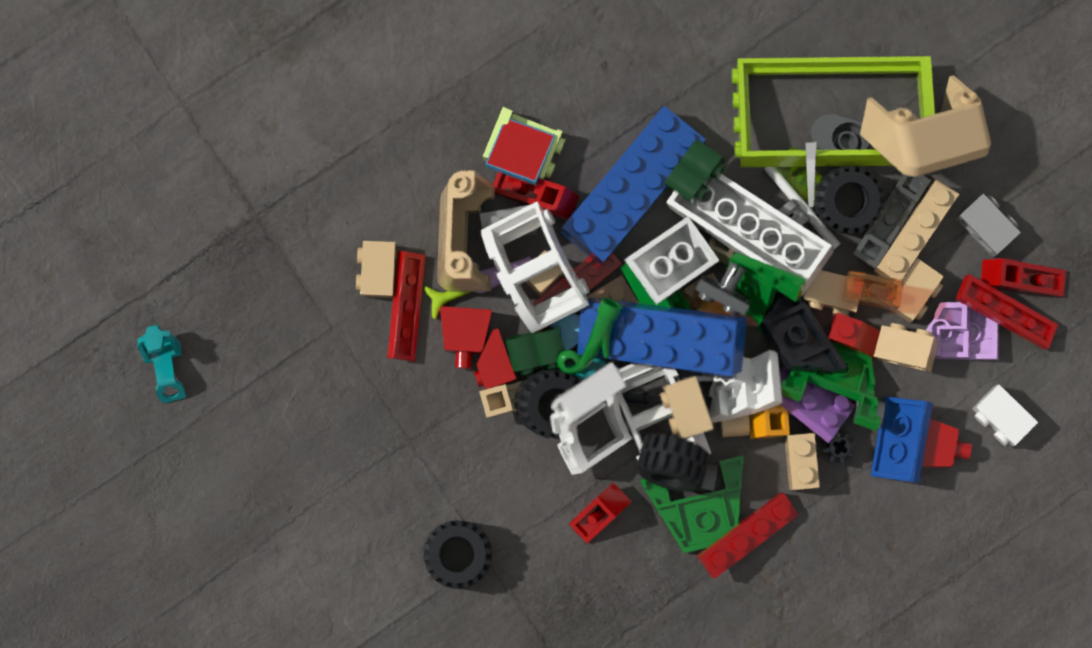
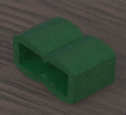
(695, 172)
(535, 349)

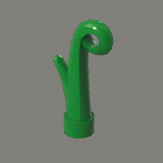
(600, 337)

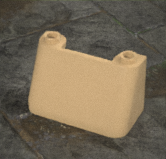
(461, 196)

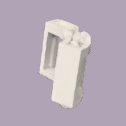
(514, 227)
(636, 375)
(580, 403)

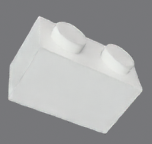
(1004, 416)

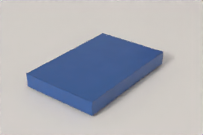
(902, 440)

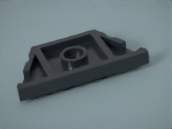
(800, 338)

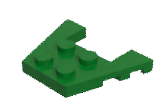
(760, 285)
(854, 382)
(702, 518)

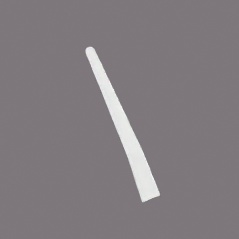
(810, 162)

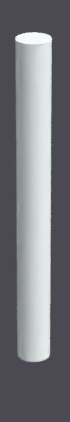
(791, 193)

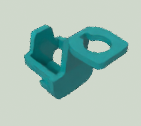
(160, 348)

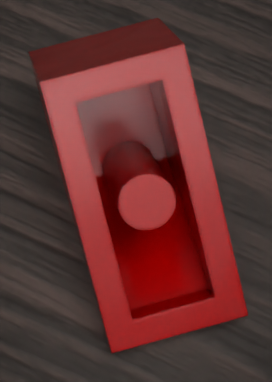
(853, 334)
(494, 364)
(600, 512)

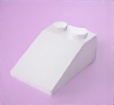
(672, 260)

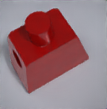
(465, 332)
(943, 446)

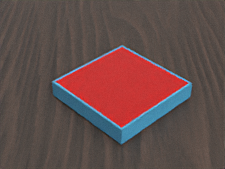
(520, 151)

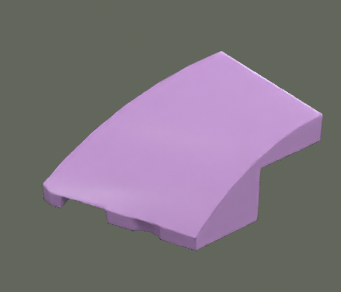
(964, 333)

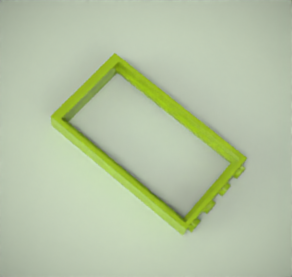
(823, 65)

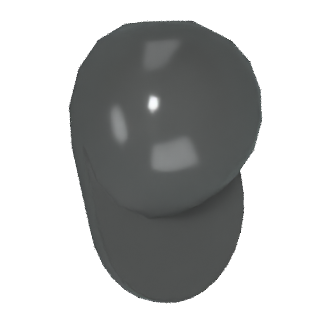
(838, 133)

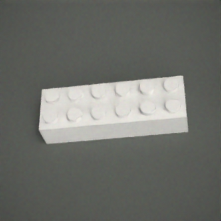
(755, 229)

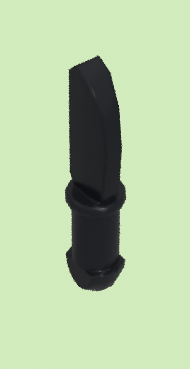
(641, 397)

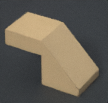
(500, 399)

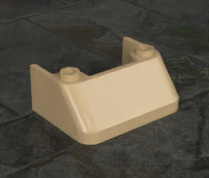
(932, 141)

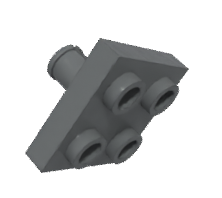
(725, 291)

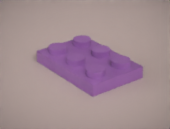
(818, 408)

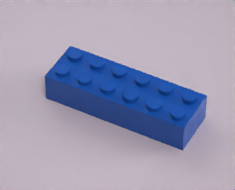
(630, 187)
(670, 337)

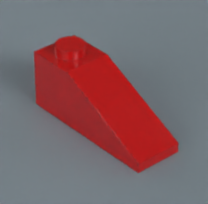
(549, 195)
(1023, 277)

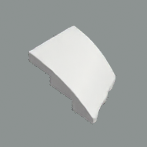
(748, 391)

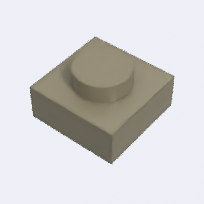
(721, 251)

